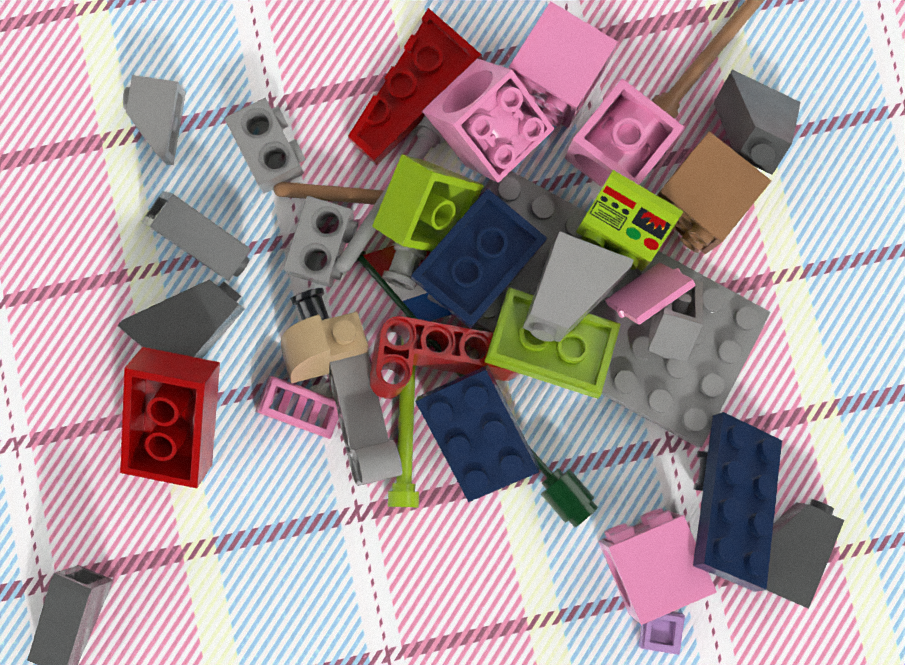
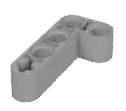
(362, 422)

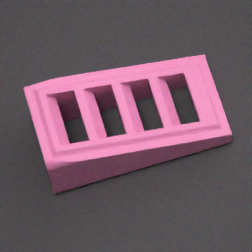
(268, 395)

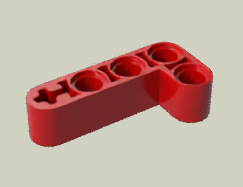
(416, 353)

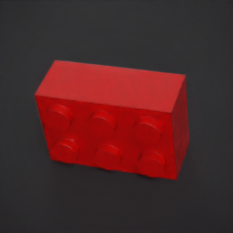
(169, 417)

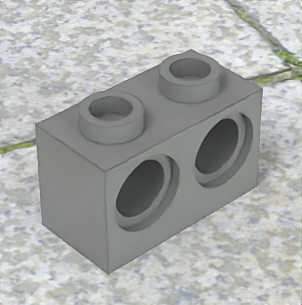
(259, 148)
(310, 240)

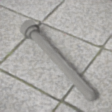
(427, 137)

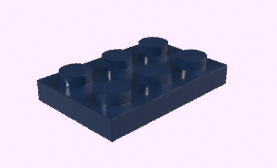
(478, 258)
(477, 433)

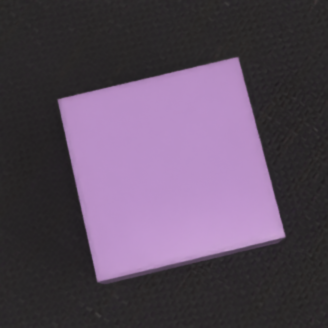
(663, 633)

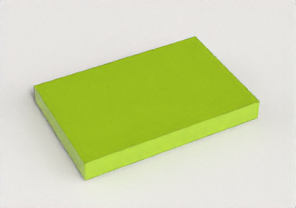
(574, 363)

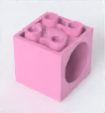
(562, 63)
(488, 119)
(624, 136)
(655, 565)

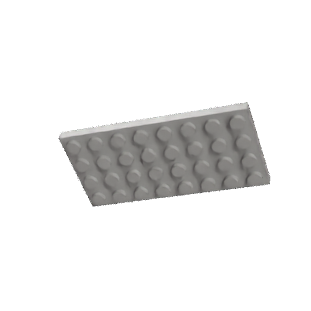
(662, 390)

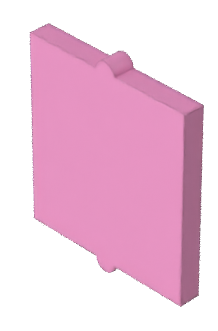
(650, 293)

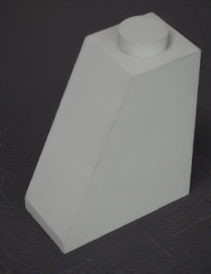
(572, 285)

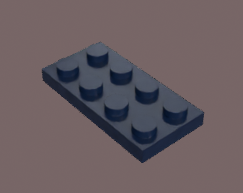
(738, 503)

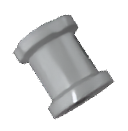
(403, 265)

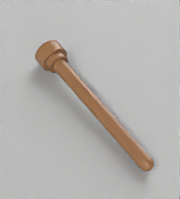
(670, 101)
(327, 193)

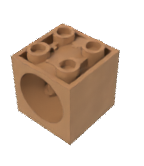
(713, 191)

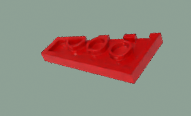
(423, 72)

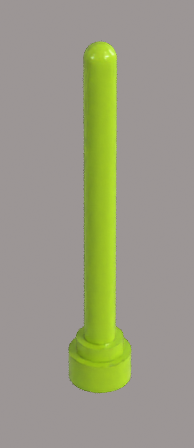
(403, 491)

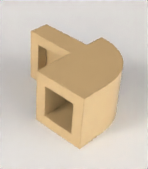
(316, 342)

